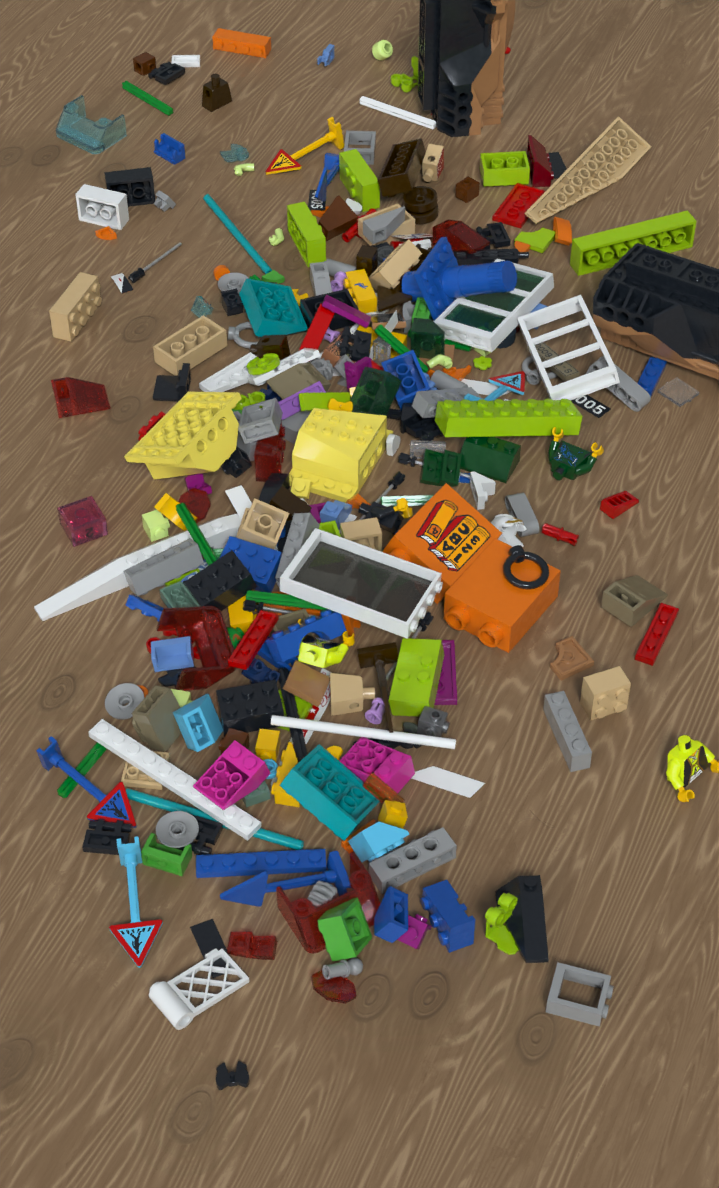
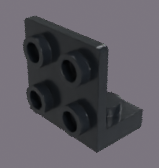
(173, 387)

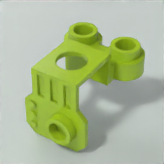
(405, 81)
(497, 917)

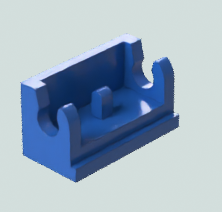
(169, 149)

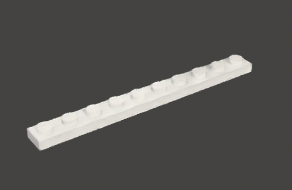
(171, 778)

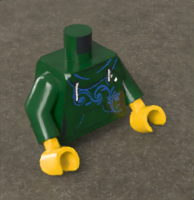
(570, 460)

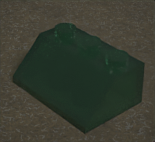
(375, 392)

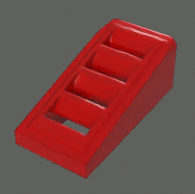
(614, 511)

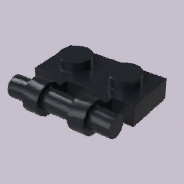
(167, 72)
(497, 234)
(360, 346)
(424, 429)
(208, 833)
(105, 841)

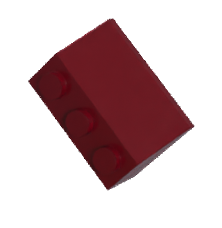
(539, 164)

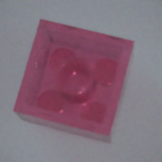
(82, 521)

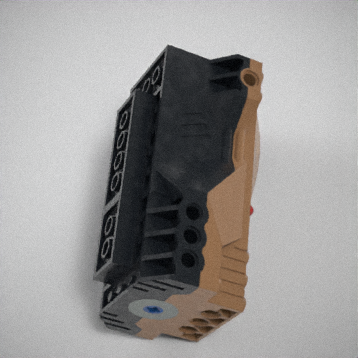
(463, 62)
(662, 308)

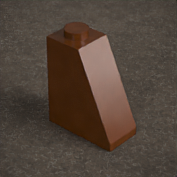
(337, 218)

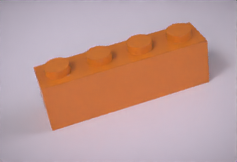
(241, 43)

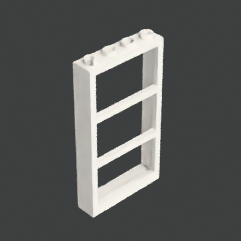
(581, 385)

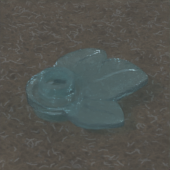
(236, 153)

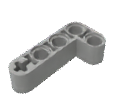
(627, 390)

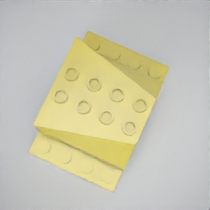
(191, 437)
(338, 451)

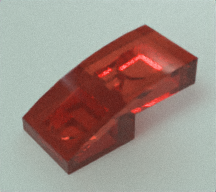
(250, 946)

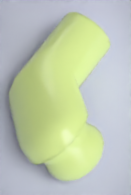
(243, 167)
(277, 238)
(440, 360)

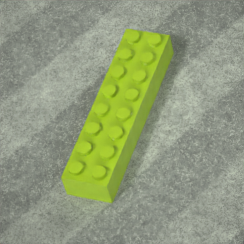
(607, 247)
(507, 418)

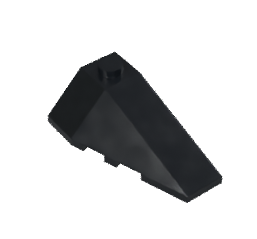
(527, 918)

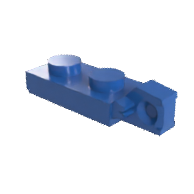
(148, 608)

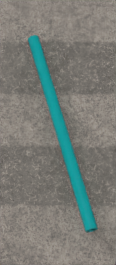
(237, 234)
(171, 806)

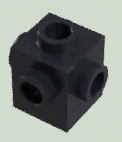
(237, 463)

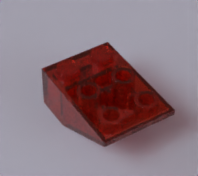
(459, 236)
(78, 396)
(269, 455)

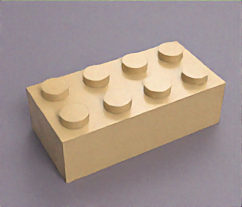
(75, 306)
(190, 345)

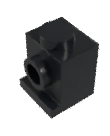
(231, 302)

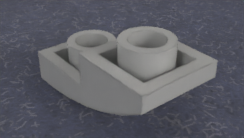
(408, 309)

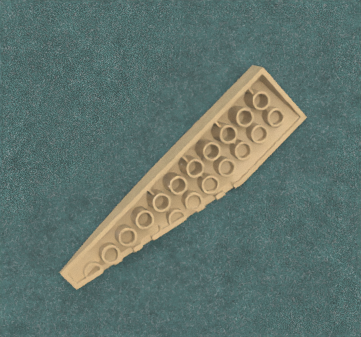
(595, 169)

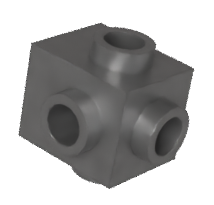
(432, 722)

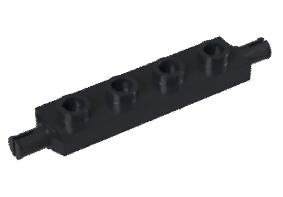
(488, 256)

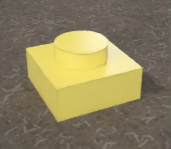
(301, 487)

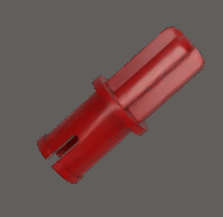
(560, 534)

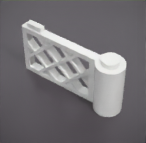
(179, 1008)

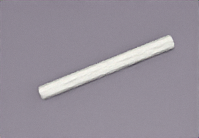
(391, 110)

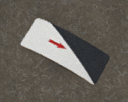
(122, 283)

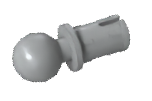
(344, 968)

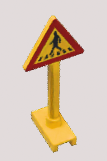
(285, 162)

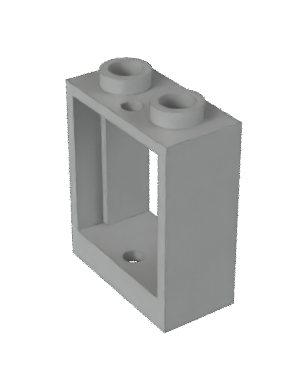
(367, 138)
(259, 422)
(574, 1010)

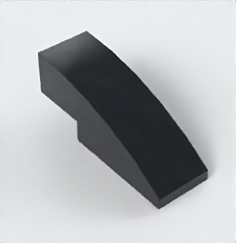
(272, 485)

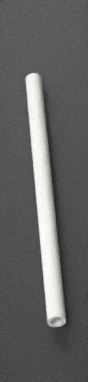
(363, 732)

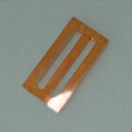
(381, 789)

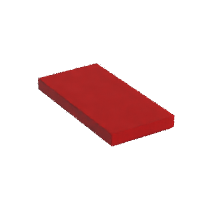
(516, 204)

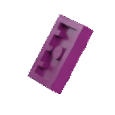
(354, 371)

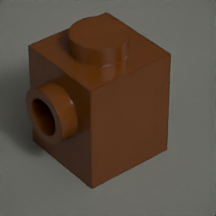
(144, 63)
(467, 189)
(233, 734)

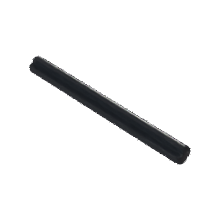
(292, 711)

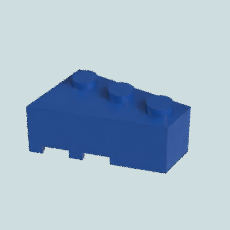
(448, 916)

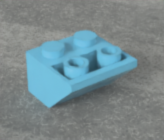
(199, 723)
(377, 841)

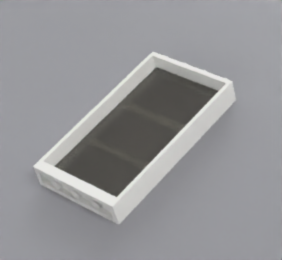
(361, 583)

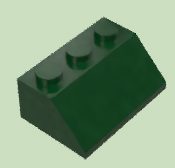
(490, 457)

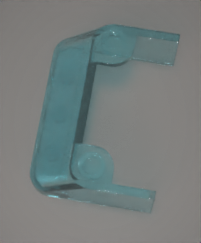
(85, 133)

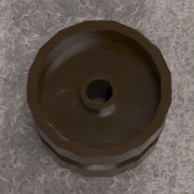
(422, 204)

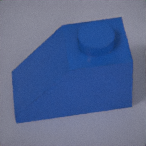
(392, 915)

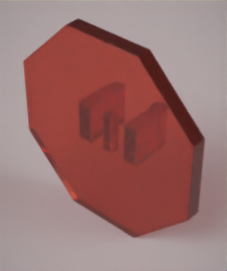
(197, 502)
(334, 989)

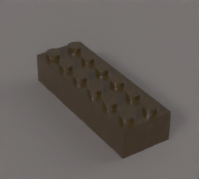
(402, 168)

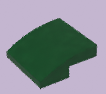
(440, 468)

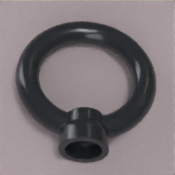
(518, 555)

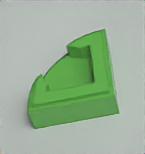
(273, 276)

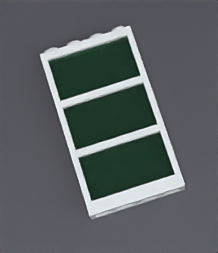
(489, 318)

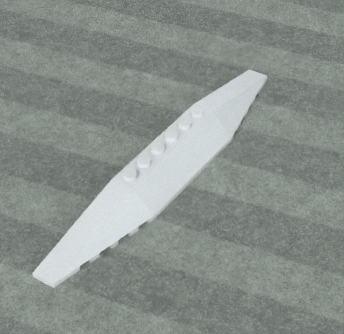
(111, 577)

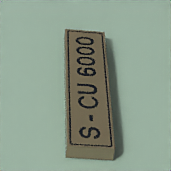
(563, 370)

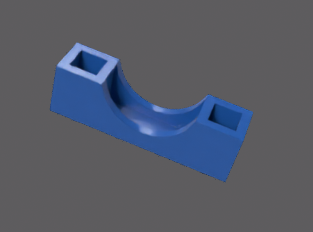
(287, 643)

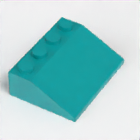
(271, 308)
(330, 792)

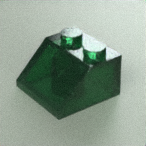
(427, 338)

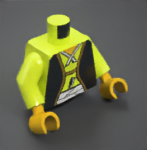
(323, 652)
(687, 762)

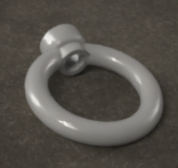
(233, 334)
(534, 377)

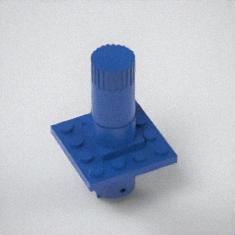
(443, 280)

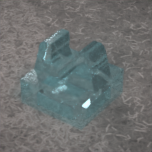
(201, 307)

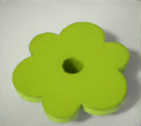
(482, 363)

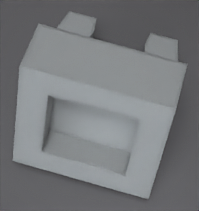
(163, 201)

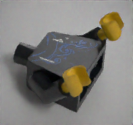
(388, 517)

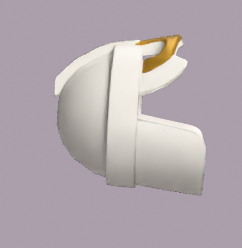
(509, 526)

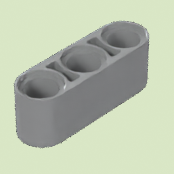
(520, 508)

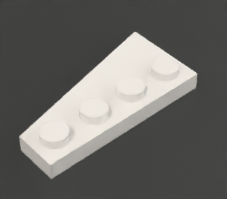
(302, 356)
(229, 377)

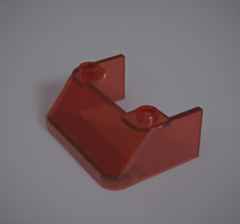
(212, 640)
(303, 916)

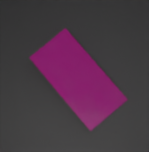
(447, 684)

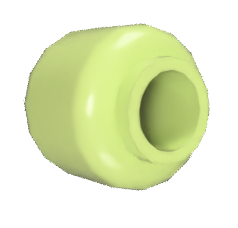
(382, 50)

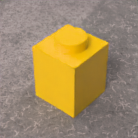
(268, 744)
(393, 813)

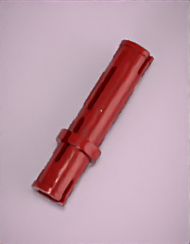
(353, 230)

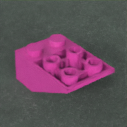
(386, 763)
(232, 776)

